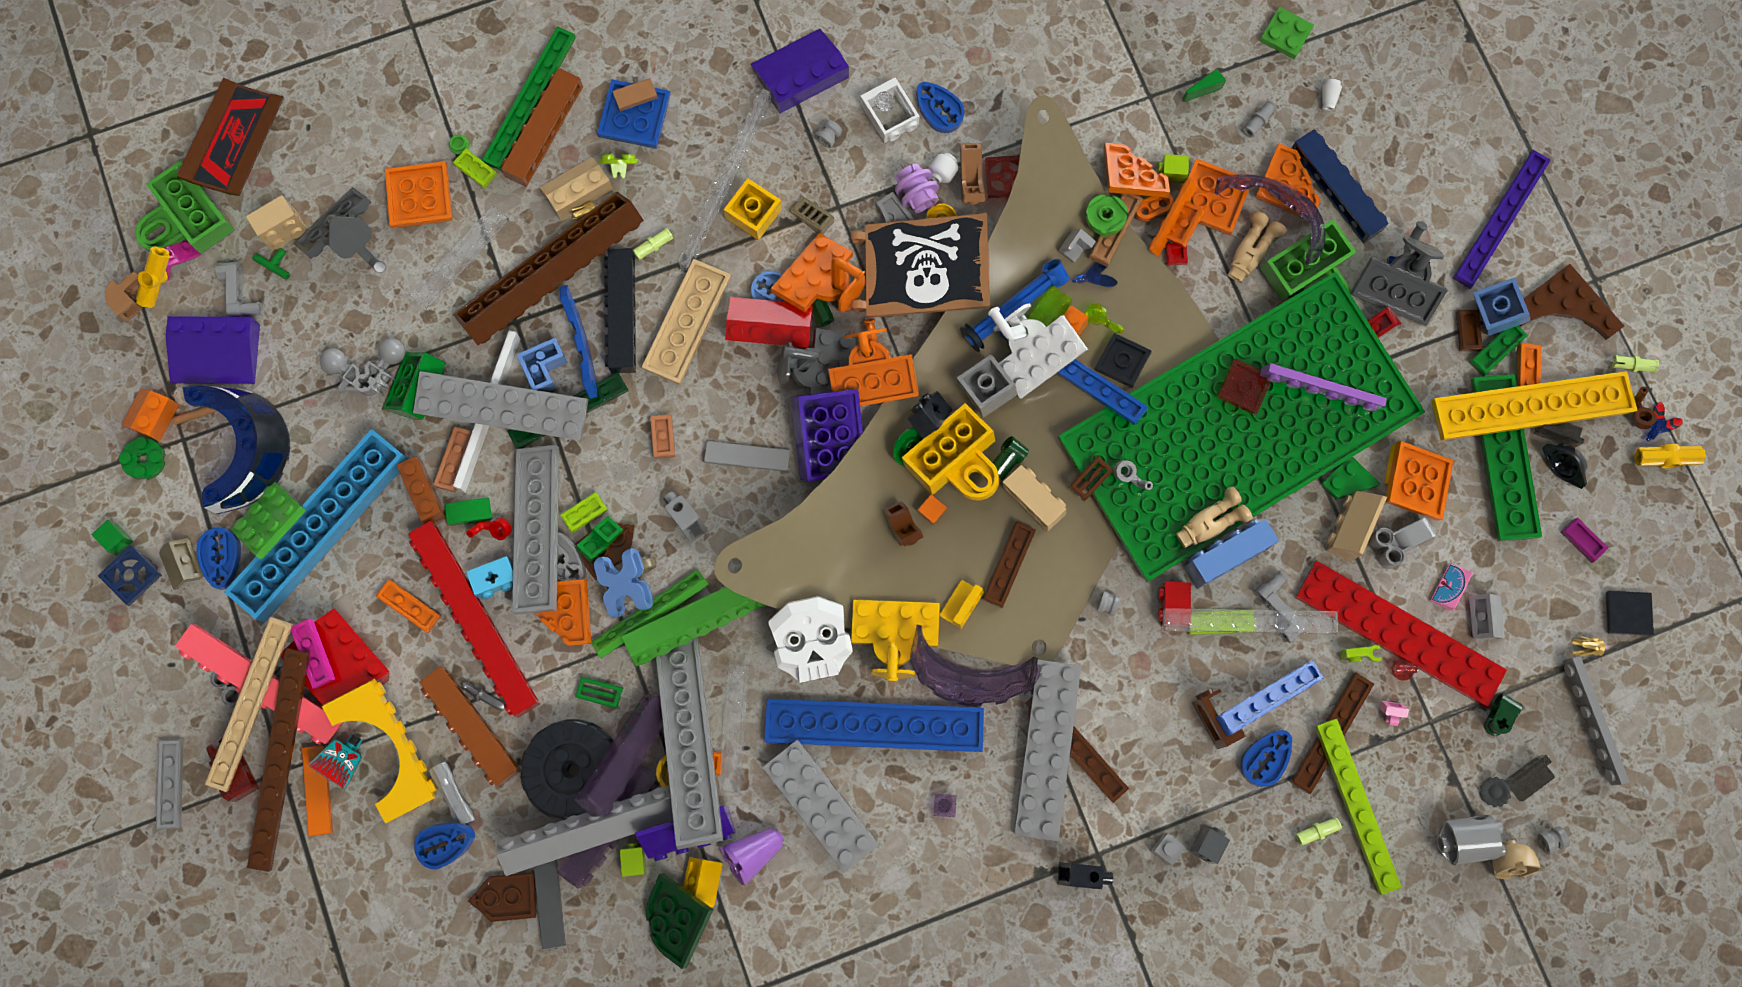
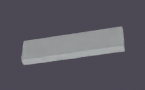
(747, 456)
(169, 784)

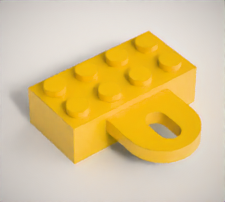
(954, 454)

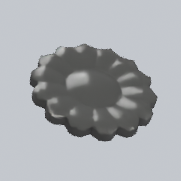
(1495, 791)

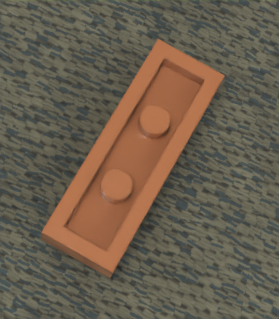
(452, 459)

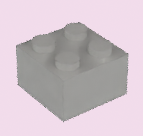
(987, 386)

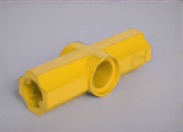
(152, 277)
(1669, 456)

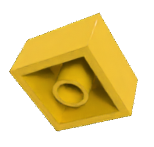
(753, 209)

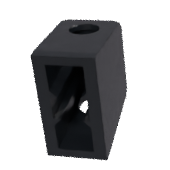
(1083, 876)

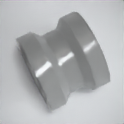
(1108, 603)

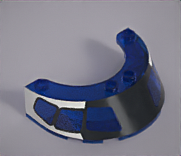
(259, 451)

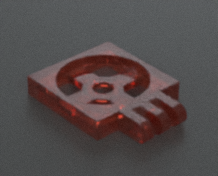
(998, 176)

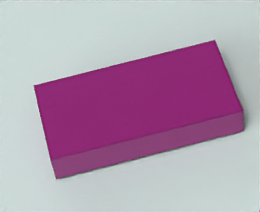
(1584, 540)

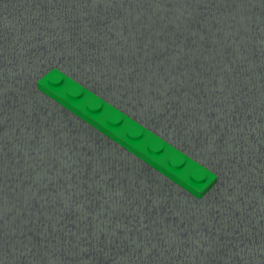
(529, 96)

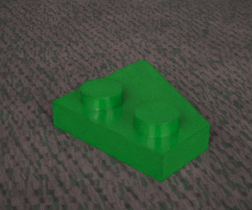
(1348, 479)

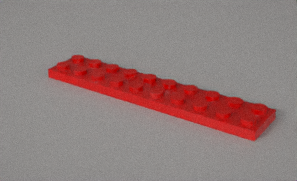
(1402, 634)

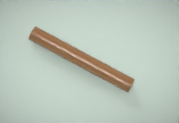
(192, 415)

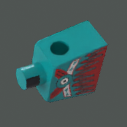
(338, 761)

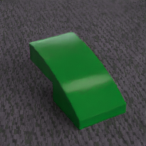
(468, 511)
(600, 539)

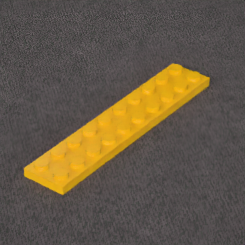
(1533, 405)

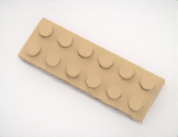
(686, 322)

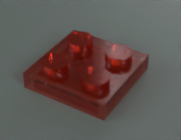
(1244, 387)

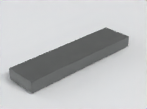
(549, 905)

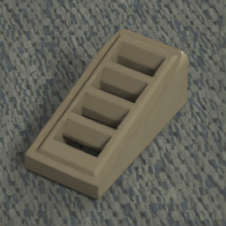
(826, 223)

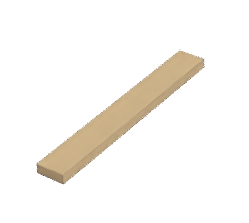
(248, 704)

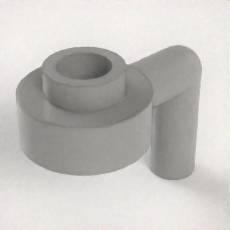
(1130, 474)

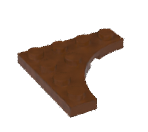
(1572, 297)

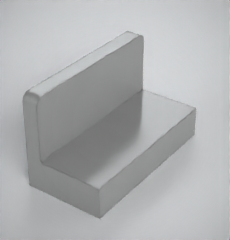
(1486, 616)

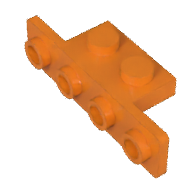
(1180, 220)

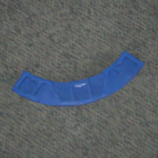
(580, 338)

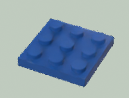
(636, 125)

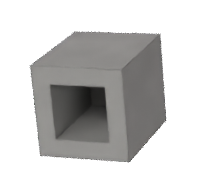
(1167, 849)

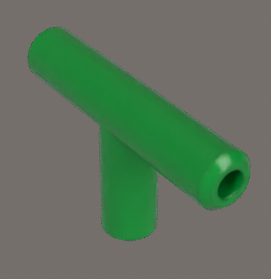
(272, 264)

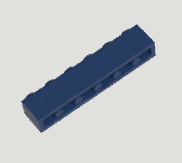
(1340, 186)

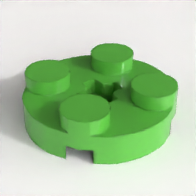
(1102, 225)

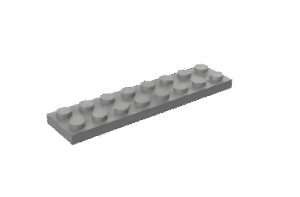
(500, 406)
(536, 530)
(1048, 751)

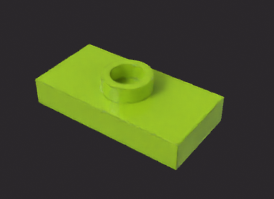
(475, 168)
(584, 512)

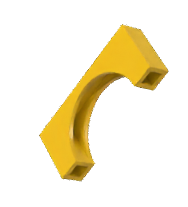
(370, 706)

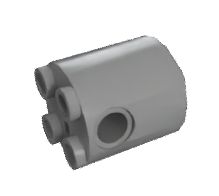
(1471, 839)

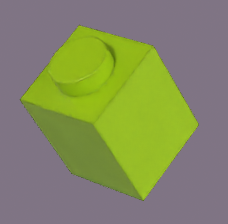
(1174, 167)
(633, 860)

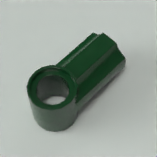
(822, 313)
(1011, 453)

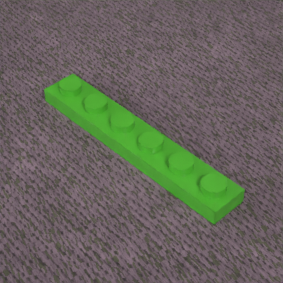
(661, 606)

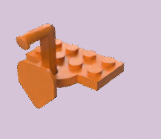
(821, 274)
(874, 371)

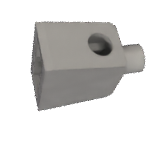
(684, 516)

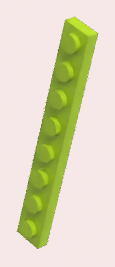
(1358, 807)

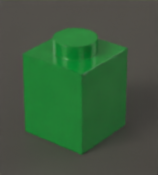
(112, 537)

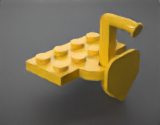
(891, 630)

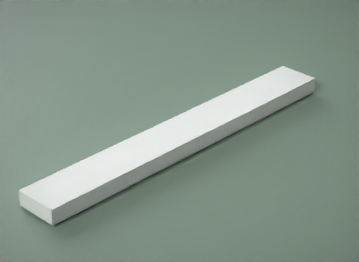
(479, 431)

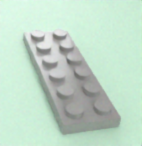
(820, 806)

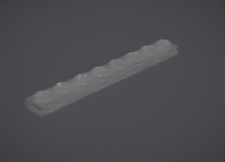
(1250, 621)

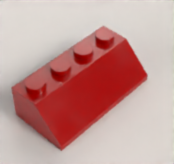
(768, 322)

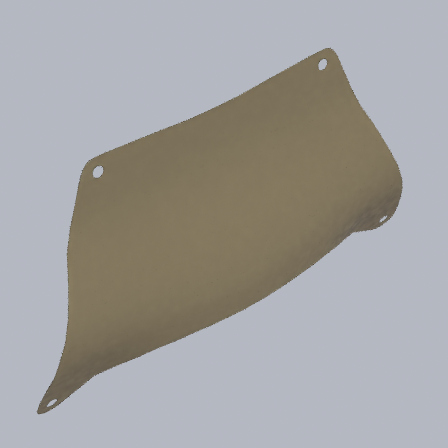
(839, 535)

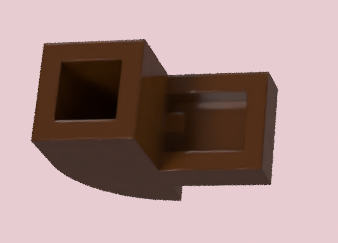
(902, 524)

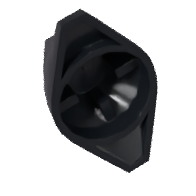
(1567, 463)

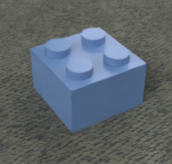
(1501, 306)

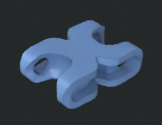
(623, 583)

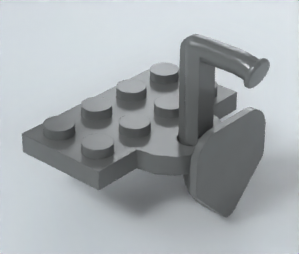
(341, 231)
(1404, 282)
(828, 352)

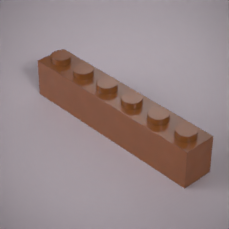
(542, 127)
(470, 727)

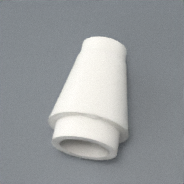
(1330, 94)

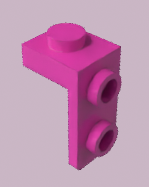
(180, 253)

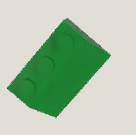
(403, 390)

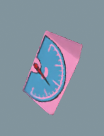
(1451, 587)

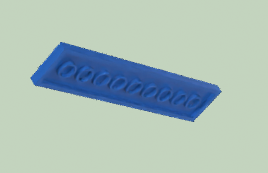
(874, 725)

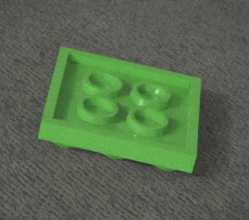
(267, 520)

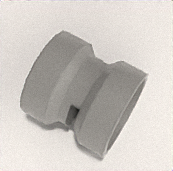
(828, 134)
(1553, 840)

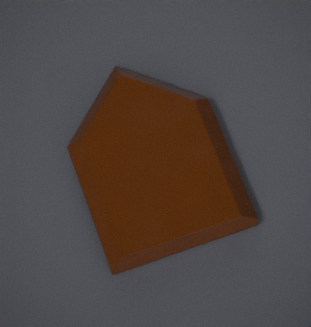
(615, 550)
(507, 897)

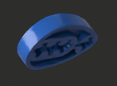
(939, 95)
(228, 565)
(1275, 768)
(447, 854)

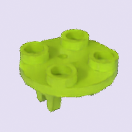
(618, 164)

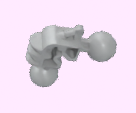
(335, 362)

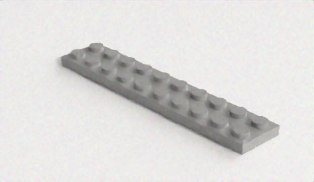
(688, 747)

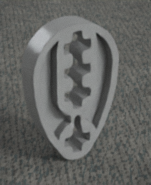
(572, 559)

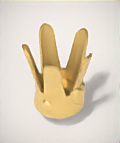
(586, 208)
(1595, 645)

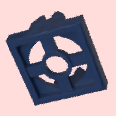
(108, 574)

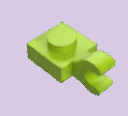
(1356, 654)

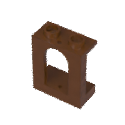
(1208, 717)

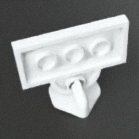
(1036, 349)

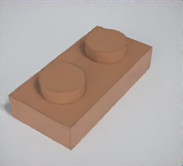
(662, 436)

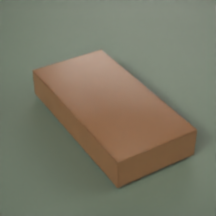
(635, 94)

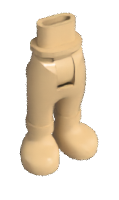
(1248, 258)
(1203, 527)

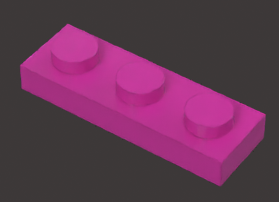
(308, 640)

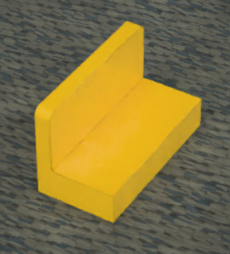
(962, 603)
(703, 879)

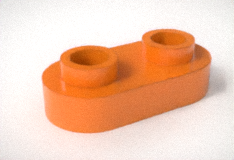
(1153, 209)

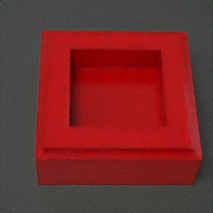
(1176, 254)

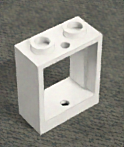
(893, 87)

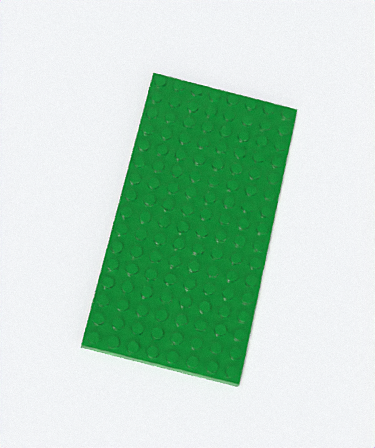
(1202, 445)

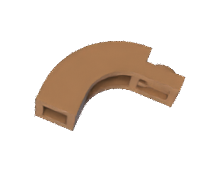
(971, 173)

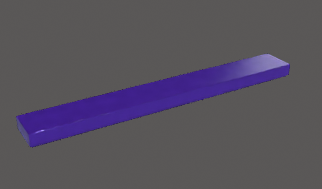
(1501, 219)

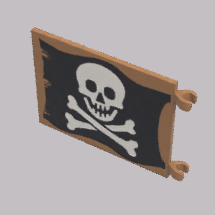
(925, 266)

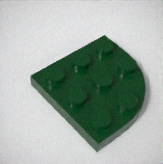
(676, 920)

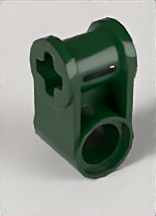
(1503, 711)

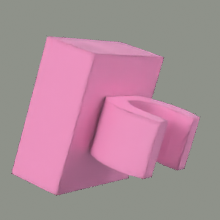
(1393, 712)

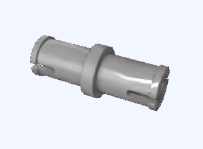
(1259, 119)

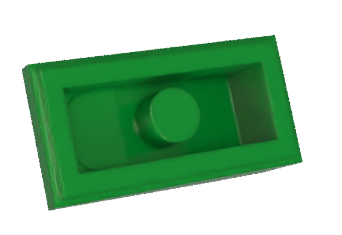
(1209, 84)

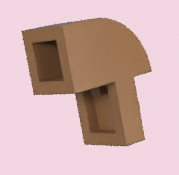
(120, 296)

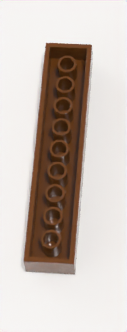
(548, 268)

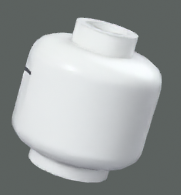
(943, 168)

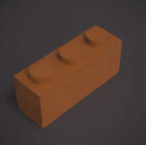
(421, 490)

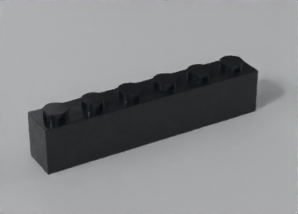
(621, 311)

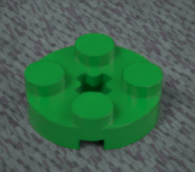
(130, 458)

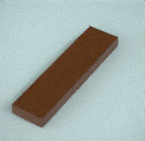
(1009, 564)

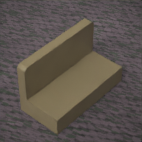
(180, 562)

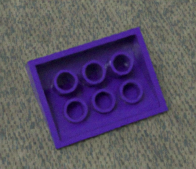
(801, 70)
(212, 349)
(824, 430)
(661, 840)

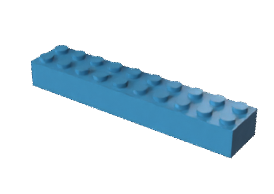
(326, 519)

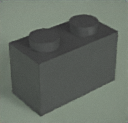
(1210, 845)

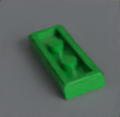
(1497, 349)

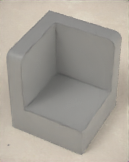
(1075, 244)

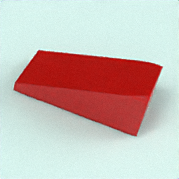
(1384, 322)

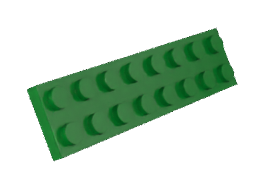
(1509, 474)

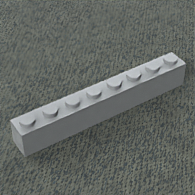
(584, 831)

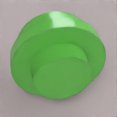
(458, 144)

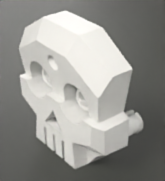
(807, 621)

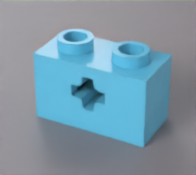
(481, 578)

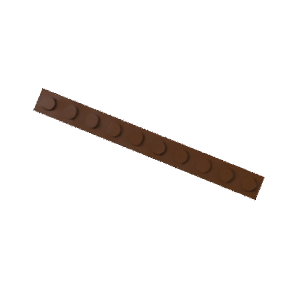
(278, 760)

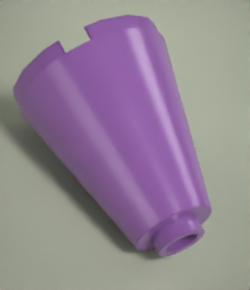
(752, 853)

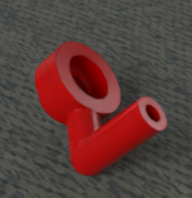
(498, 528)

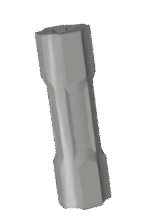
(445, 781)

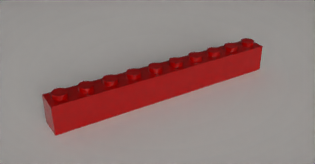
(474, 619)

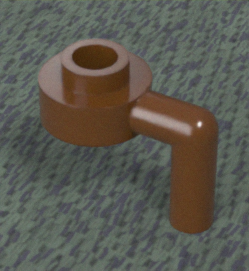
(1643, 413)

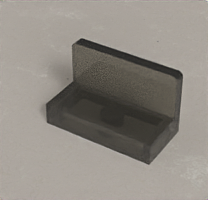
(1561, 433)
(1530, 777)

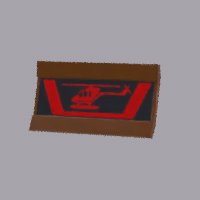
(230, 138)

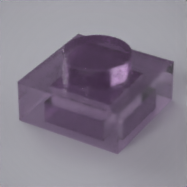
(944, 805)

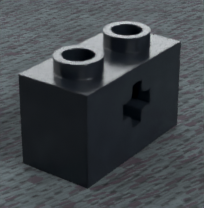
(929, 414)

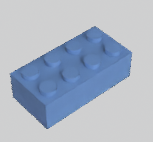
(1233, 552)

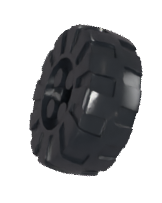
(548, 761)

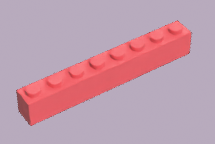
(234, 668)

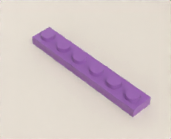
(1317, 385)

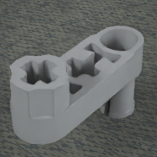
(233, 275)
(1267, 595)

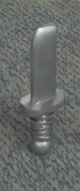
(483, 696)

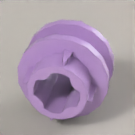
(917, 188)

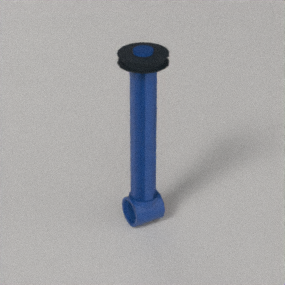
(1052, 275)

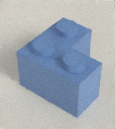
(539, 361)

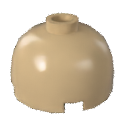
(1518, 861)

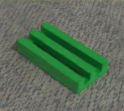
(581, 687)

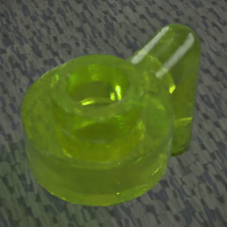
(1097, 315)

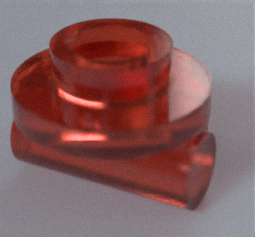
(1403, 669)

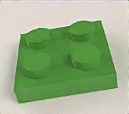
(1286, 33)

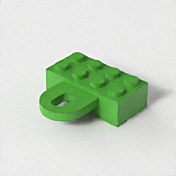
(185, 213)
(1288, 268)

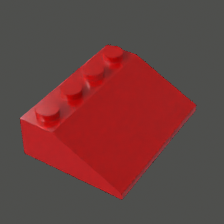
(348, 656)

